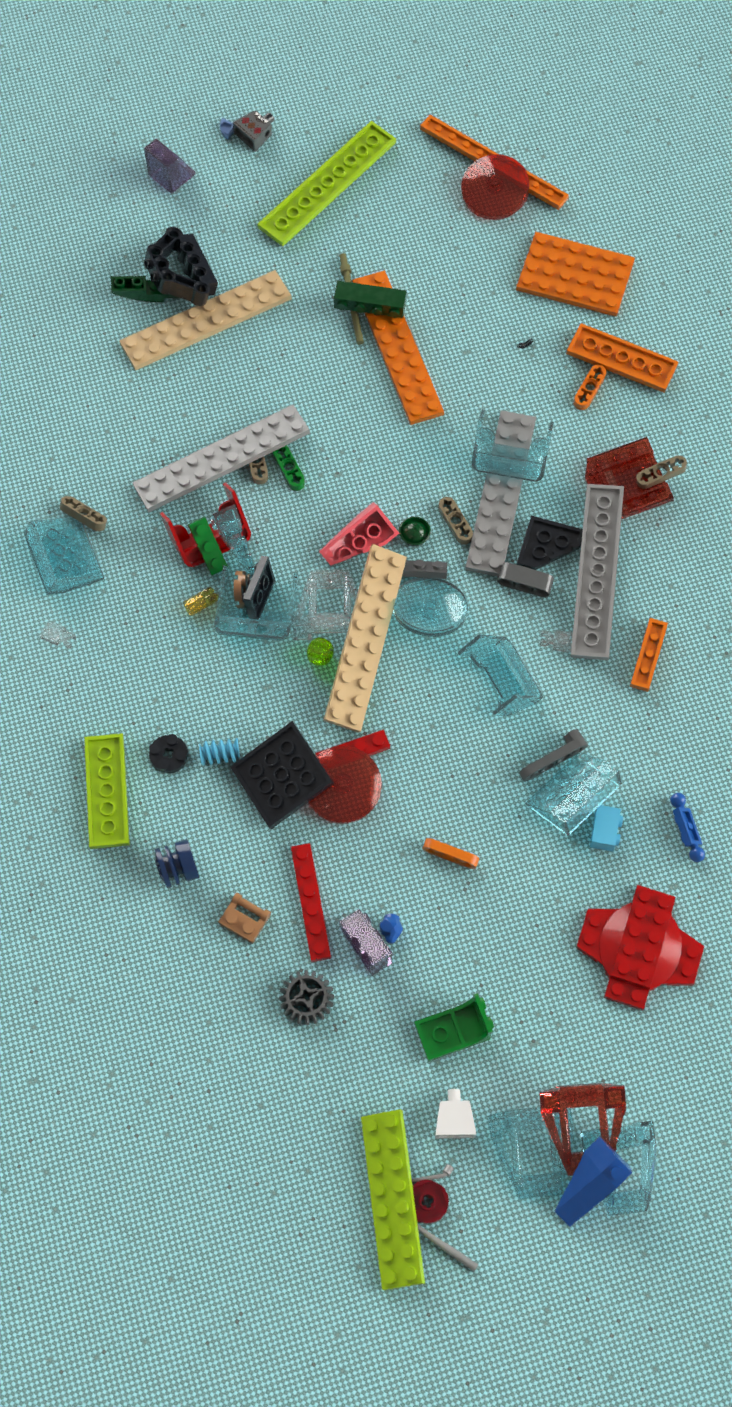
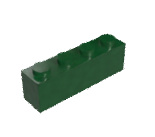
(370, 299)

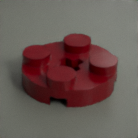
(438, 1206)

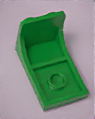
(455, 1029)

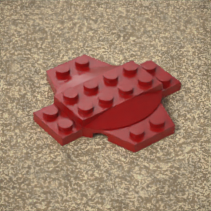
(640, 947)

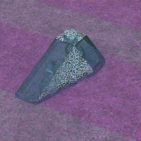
(229, 529)

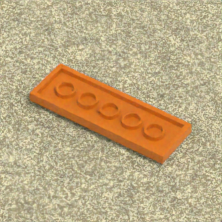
(622, 357)

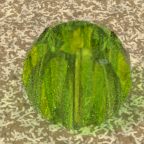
(320, 651)

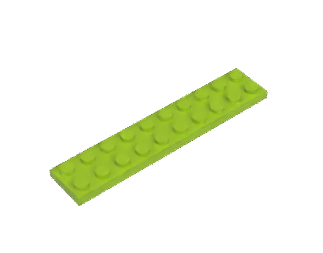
(326, 183)

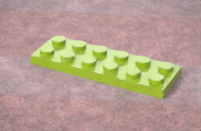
(106, 791)

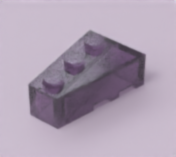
(366, 941)

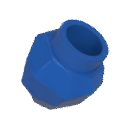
(391, 927)

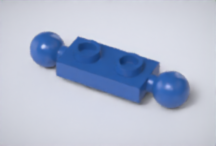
(687, 827)

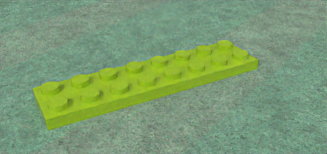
(392, 1200)

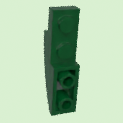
(137, 289)

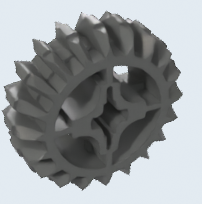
(299, 999)

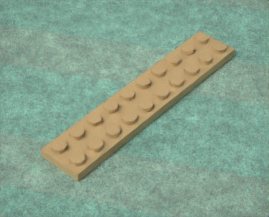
(206, 320)
(365, 639)

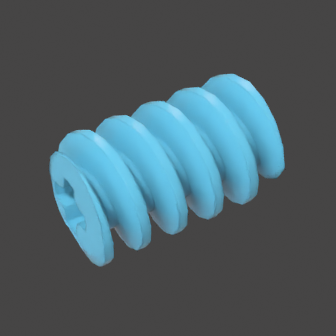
(219, 751)

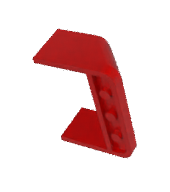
(185, 542)

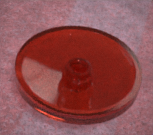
(495, 187)
(354, 788)

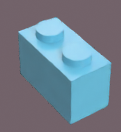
(605, 828)

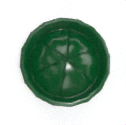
(414, 531)

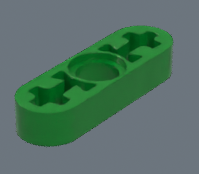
(288, 475)

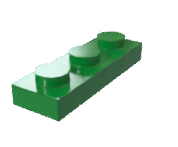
(207, 545)

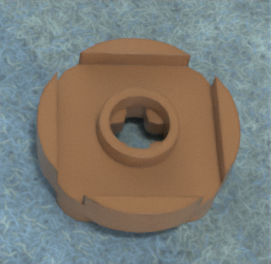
(240, 587)

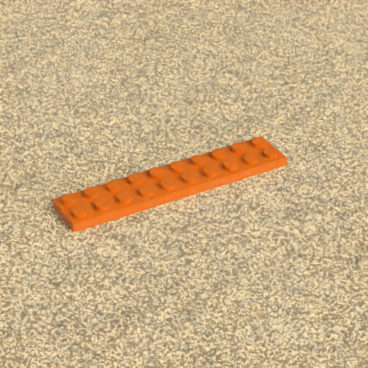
(403, 360)

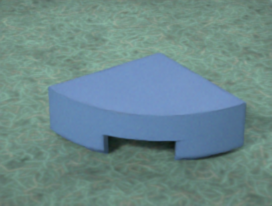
(226, 128)

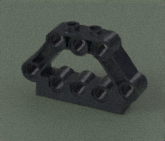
(201, 281)

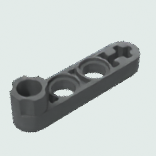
(574, 744)

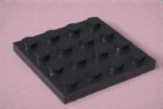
(282, 775)

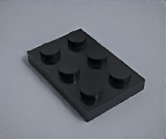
(259, 588)

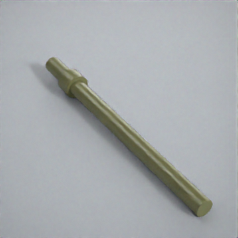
(345, 271)

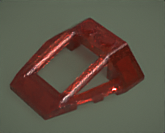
(582, 1095)

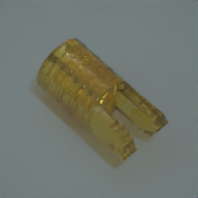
(200, 601)

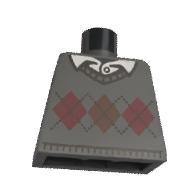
(253, 129)

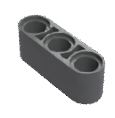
(525, 579)

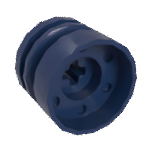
(176, 863)

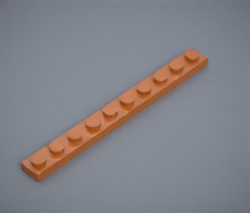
(475, 151)

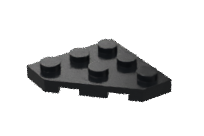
(547, 542)

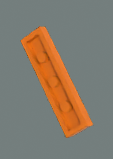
(648, 654)

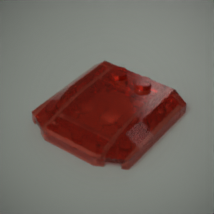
(621, 468)

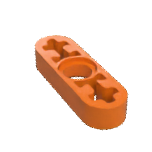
(590, 394)
(450, 853)

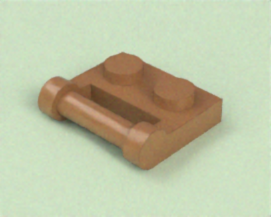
(242, 924)

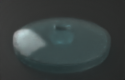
(430, 607)

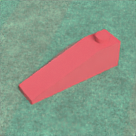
(355, 538)

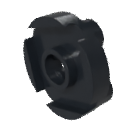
(163, 744)

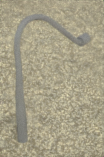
(441, 1244)

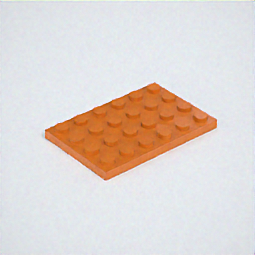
(575, 274)

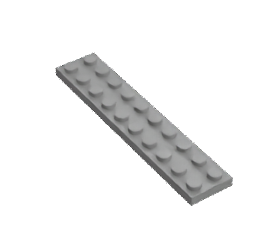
(221, 458)
(499, 501)
(597, 572)

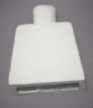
(455, 1118)

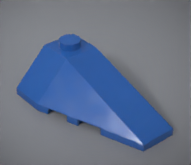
(592, 1181)

